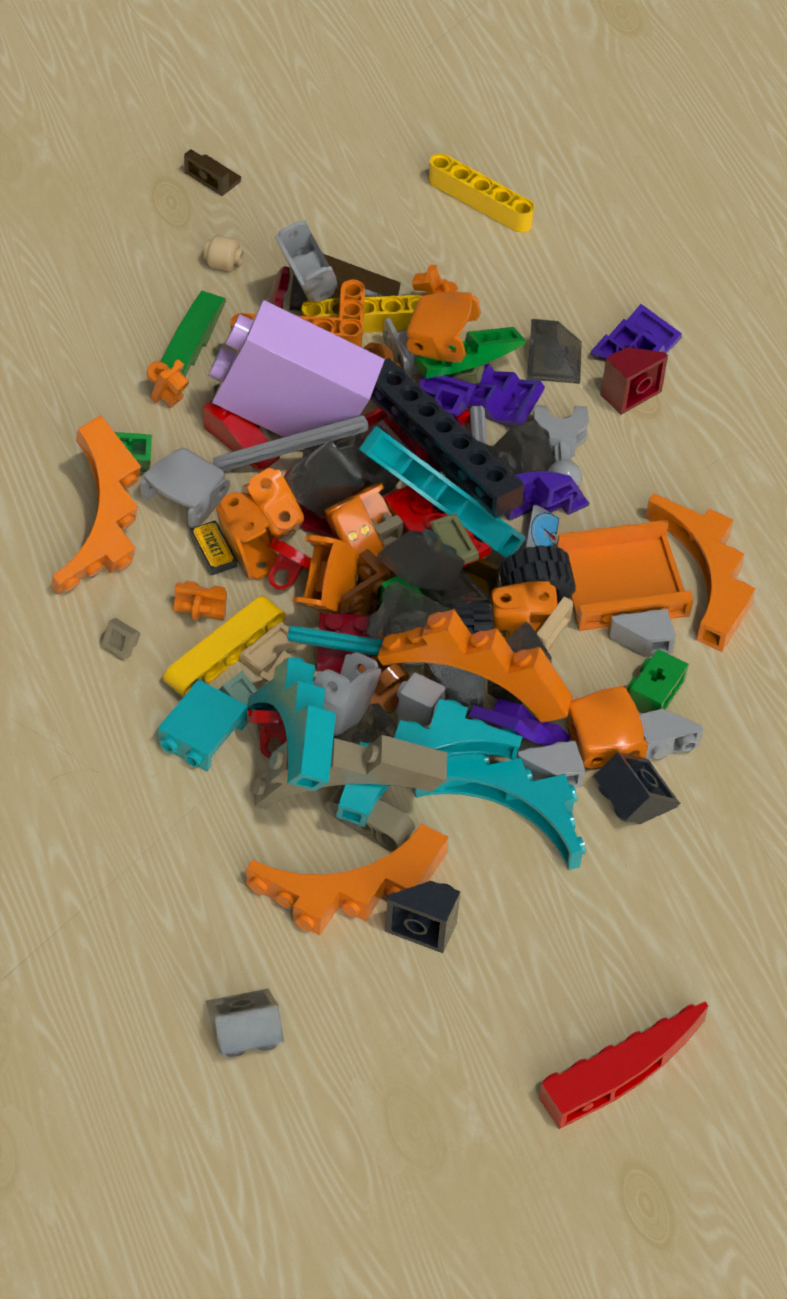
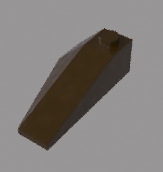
(374, 283)

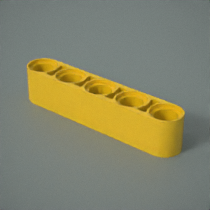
(481, 192)
(376, 310)
(223, 646)

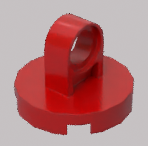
(288, 559)
(271, 727)

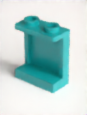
(201, 724)

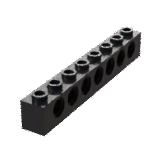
(447, 441)

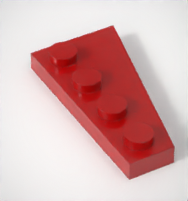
(418, 512)

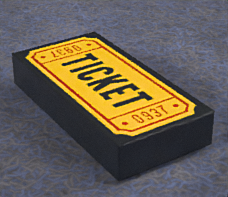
(213, 547)

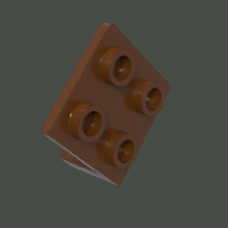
(365, 597)

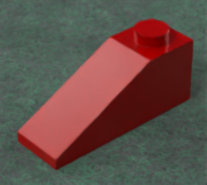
(234, 431)

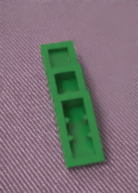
(194, 330)
(480, 348)

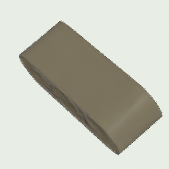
(384, 826)

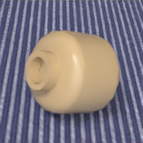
(223, 253)

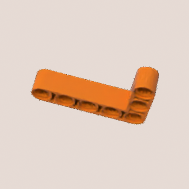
(351, 314)

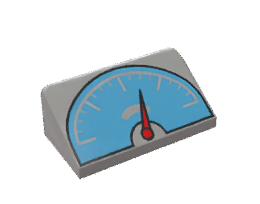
(542, 528)

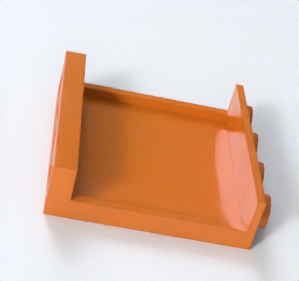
(623, 572)

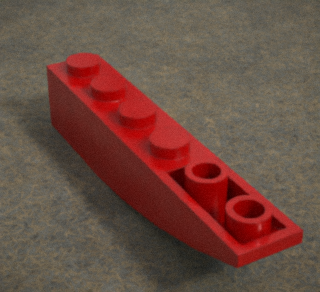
(618, 1068)

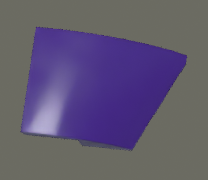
(639, 331)
(449, 393)
(506, 397)
(549, 492)
(520, 721)

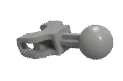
(564, 438)

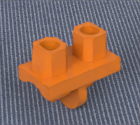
(432, 282)
(167, 382)
(200, 601)

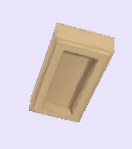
(556, 622)
(267, 649)

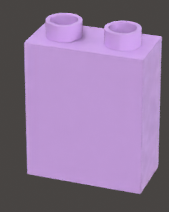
(291, 373)

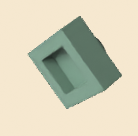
(239, 688)

